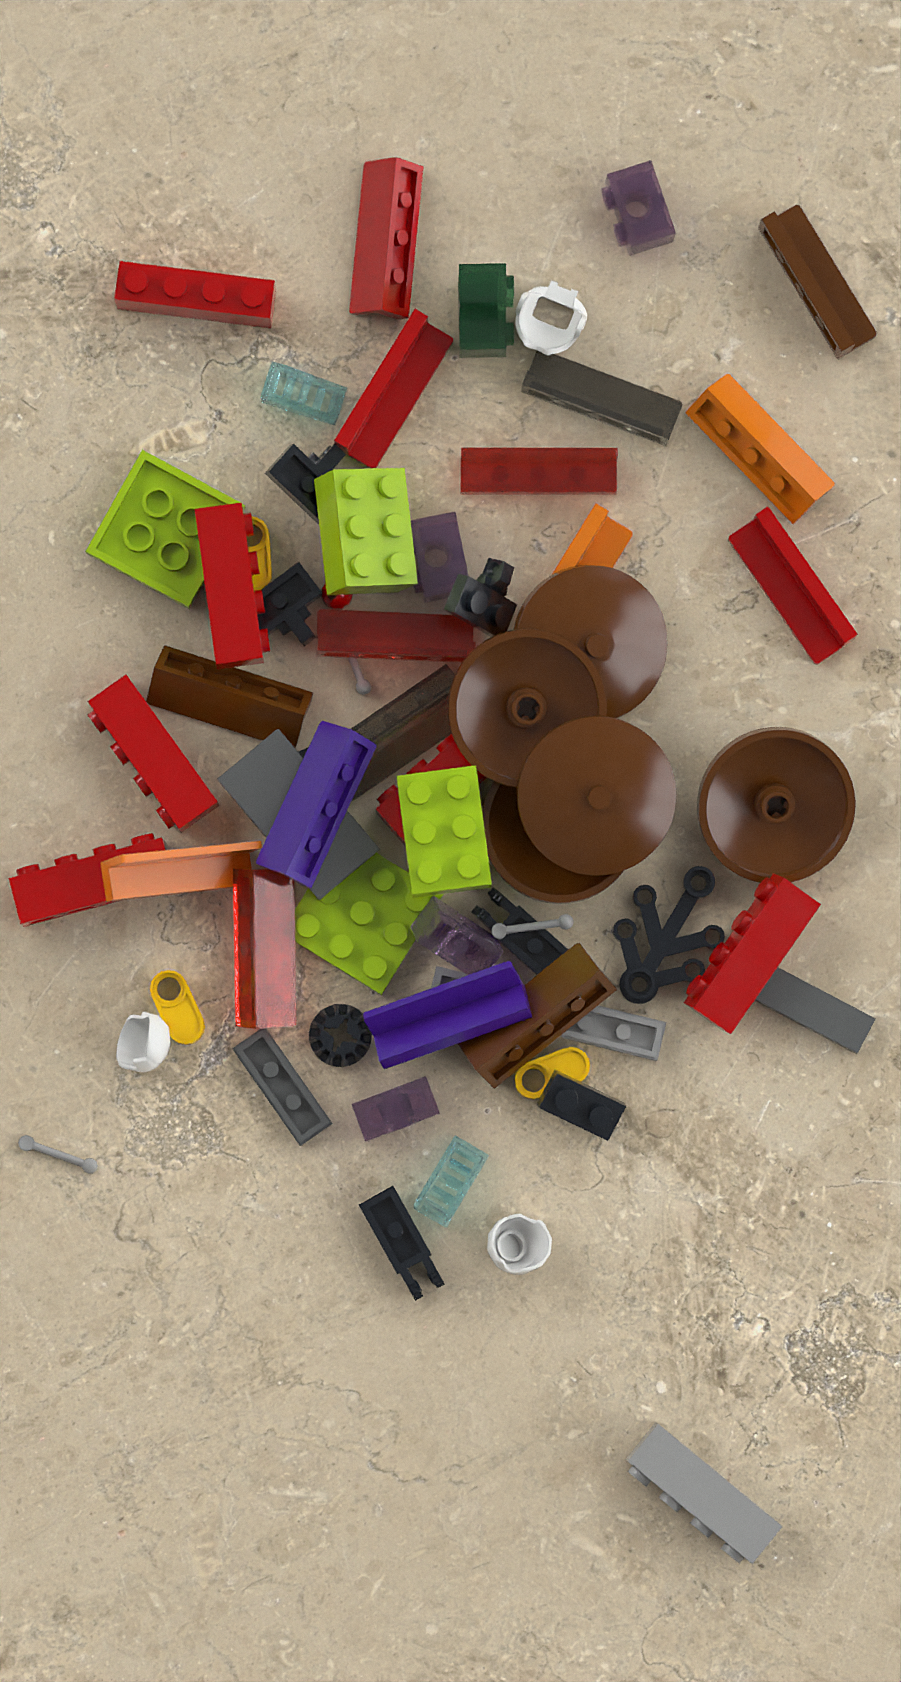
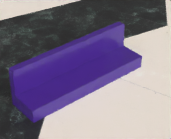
(316, 803)
(448, 1014)

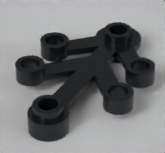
(664, 941)

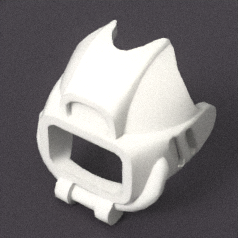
(541, 335)

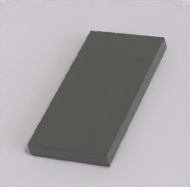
(259, 788)

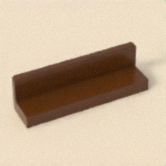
(817, 280)
(227, 696)
(556, 1000)

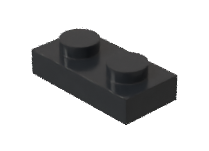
(581, 1105)

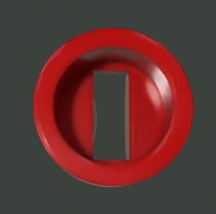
(339, 602)

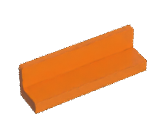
(760, 447)
(597, 542)
(175, 870)

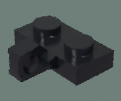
(296, 474)
(483, 600)
(286, 604)

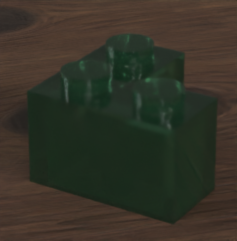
(482, 305)

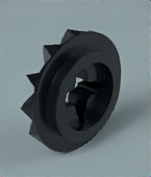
(322, 1042)

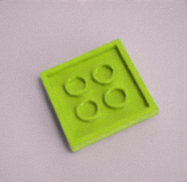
(154, 529)
(363, 922)

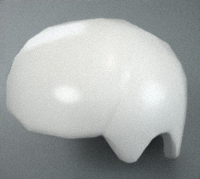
(143, 1042)
(519, 1244)

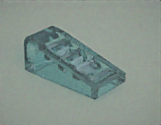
(294, 375)
(435, 1211)

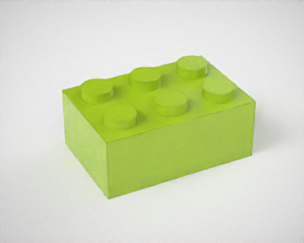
(365, 531)
(444, 831)

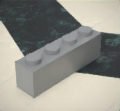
(703, 1493)

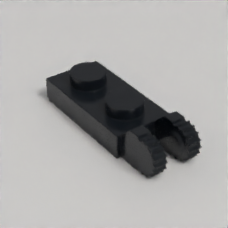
(533, 948)
(399, 1238)

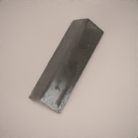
(602, 397)
(406, 727)

